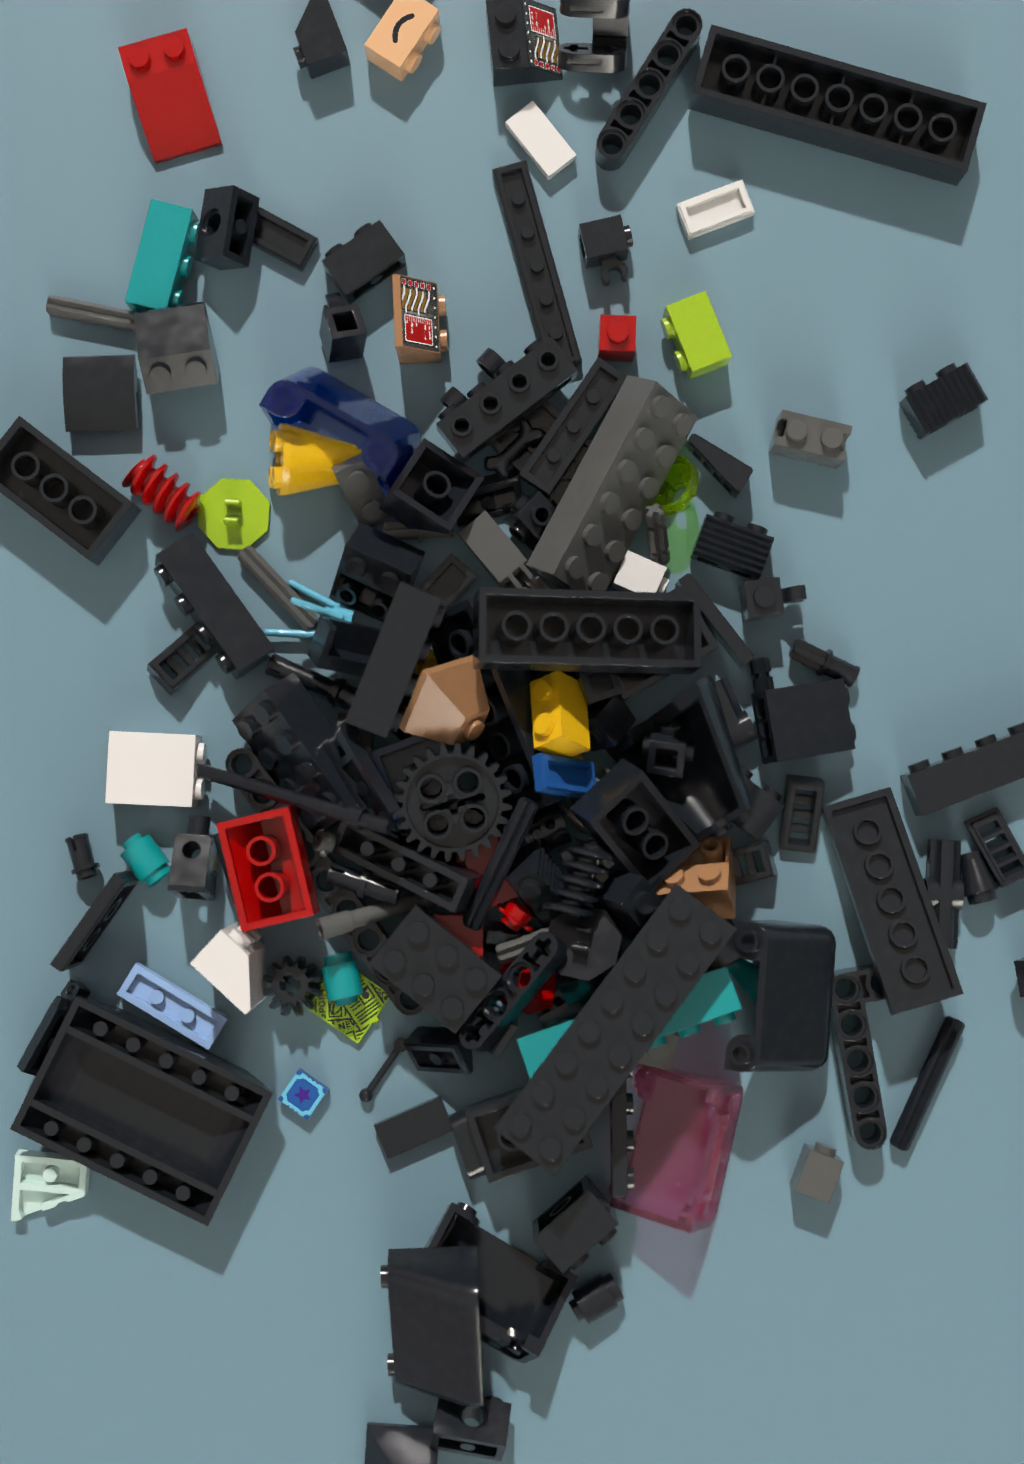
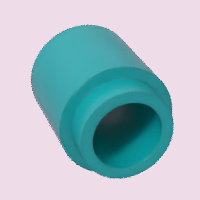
(145, 859)
(341, 978)

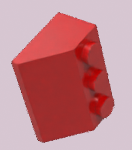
(268, 868)

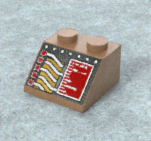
(418, 320)

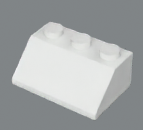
(235, 965)

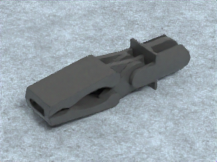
(498, 554)

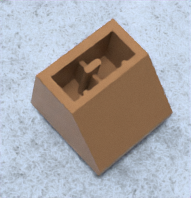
(707, 876)

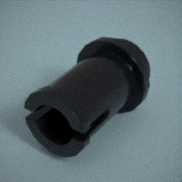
(82, 857)

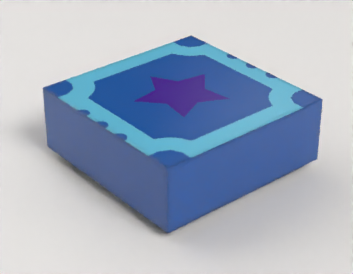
(303, 1093)

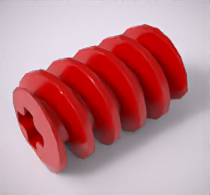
(163, 493)

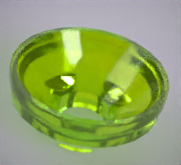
(680, 476)

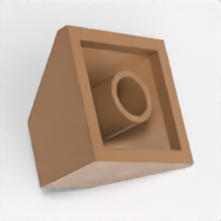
(448, 703)

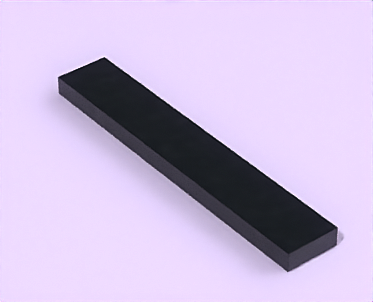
(535, 257)

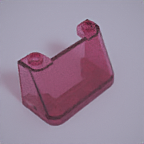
(681, 1147)

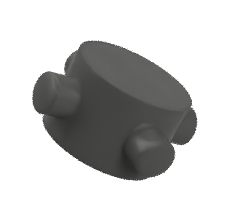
(323, 842)

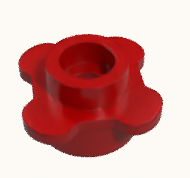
(516, 915)

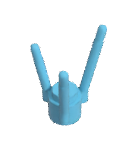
(332, 610)

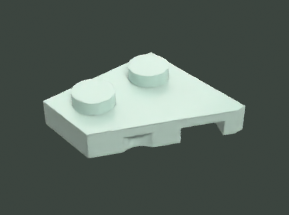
(44, 1181)

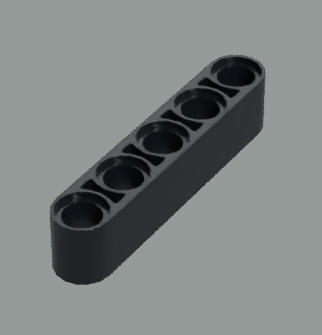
(652, 74)

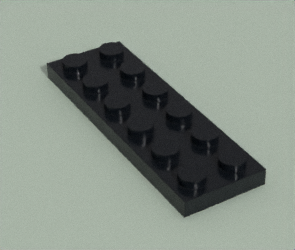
(891, 901)

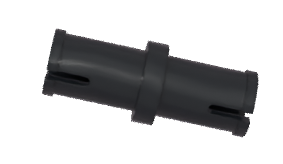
(364, 884)

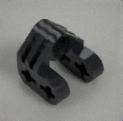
(609, 36)

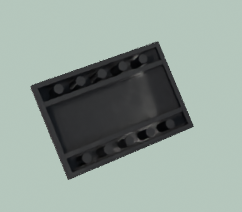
(143, 1107)

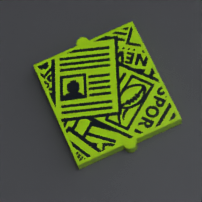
(353, 1018)

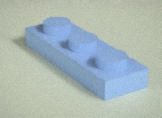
(173, 1005)

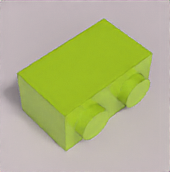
(695, 335)

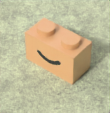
(402, 36)

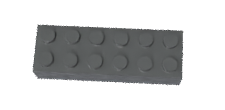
(613, 487)

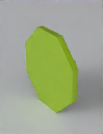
(234, 514)

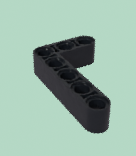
(858, 1039)

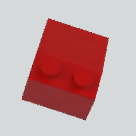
(170, 95)

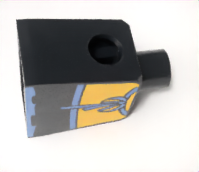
(195, 876)

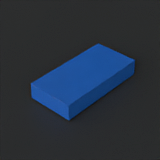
(562, 775)

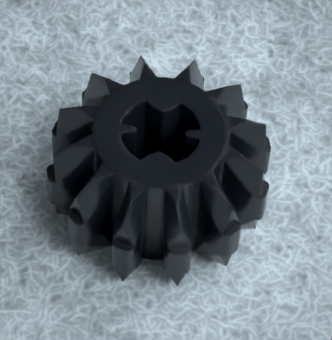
(289, 999)

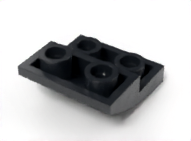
(100, 393)

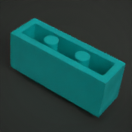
(162, 257)

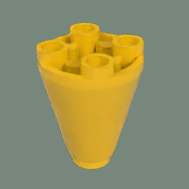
(305, 459)

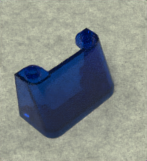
(388, 435)

